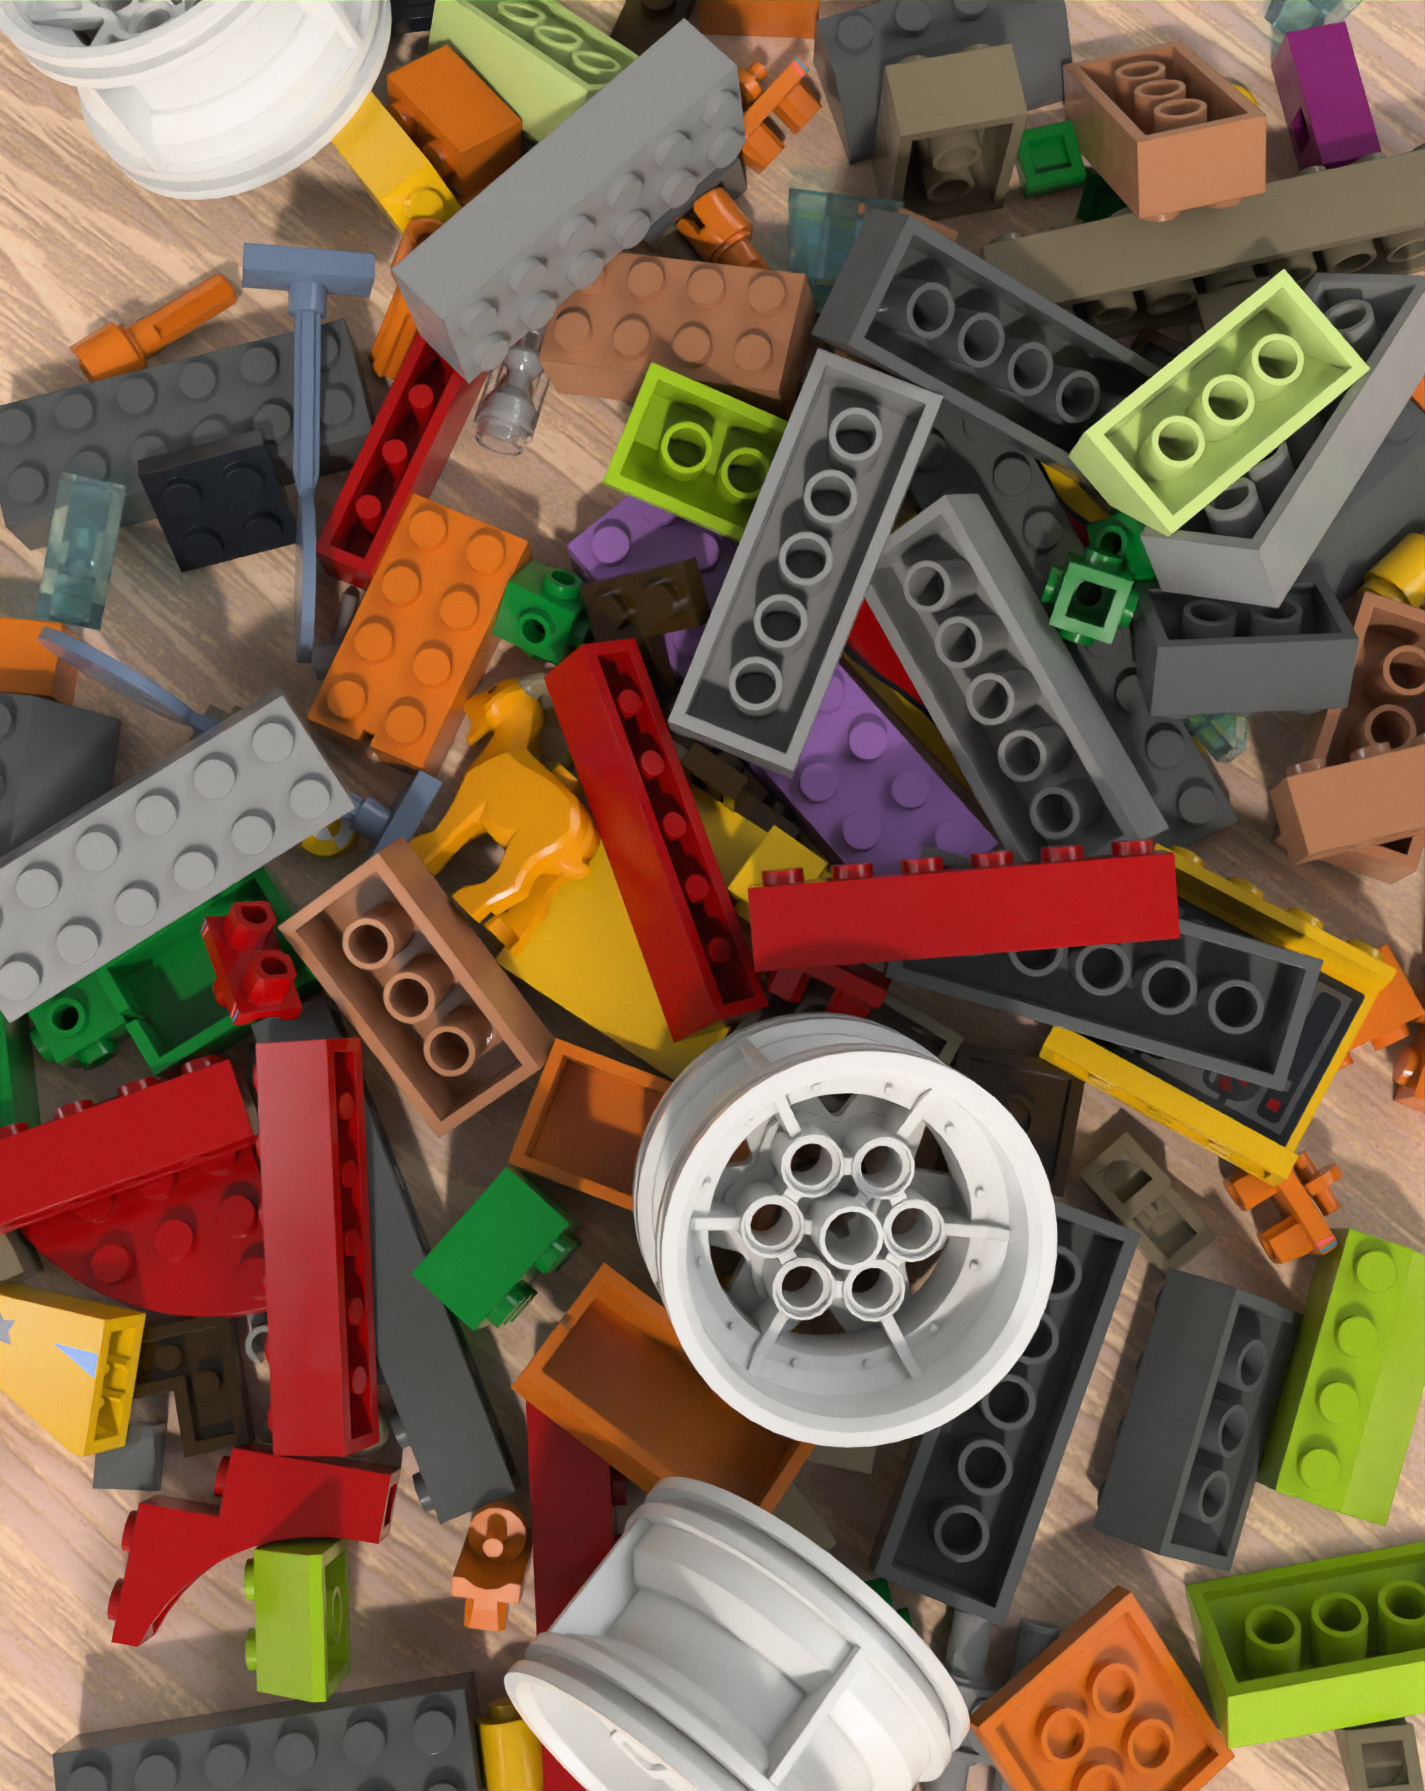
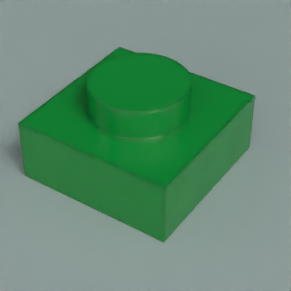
(1049, 160)

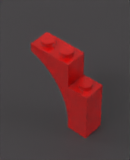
(261, 1503)

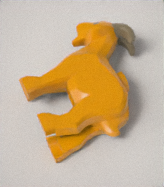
(521, 806)

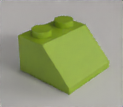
(299, 1617)

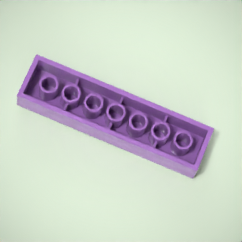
(858, 781)

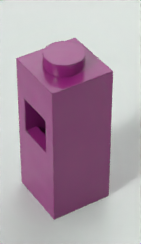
(1324, 97)

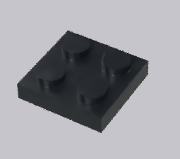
(219, 500)

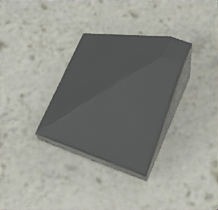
(137, 1463)

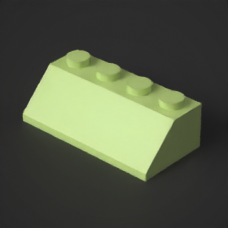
(530, 55)
(1218, 407)

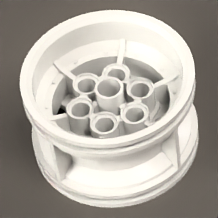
(207, 89)
(902, 1356)
(733, 1663)

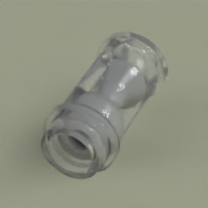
(507, 413)

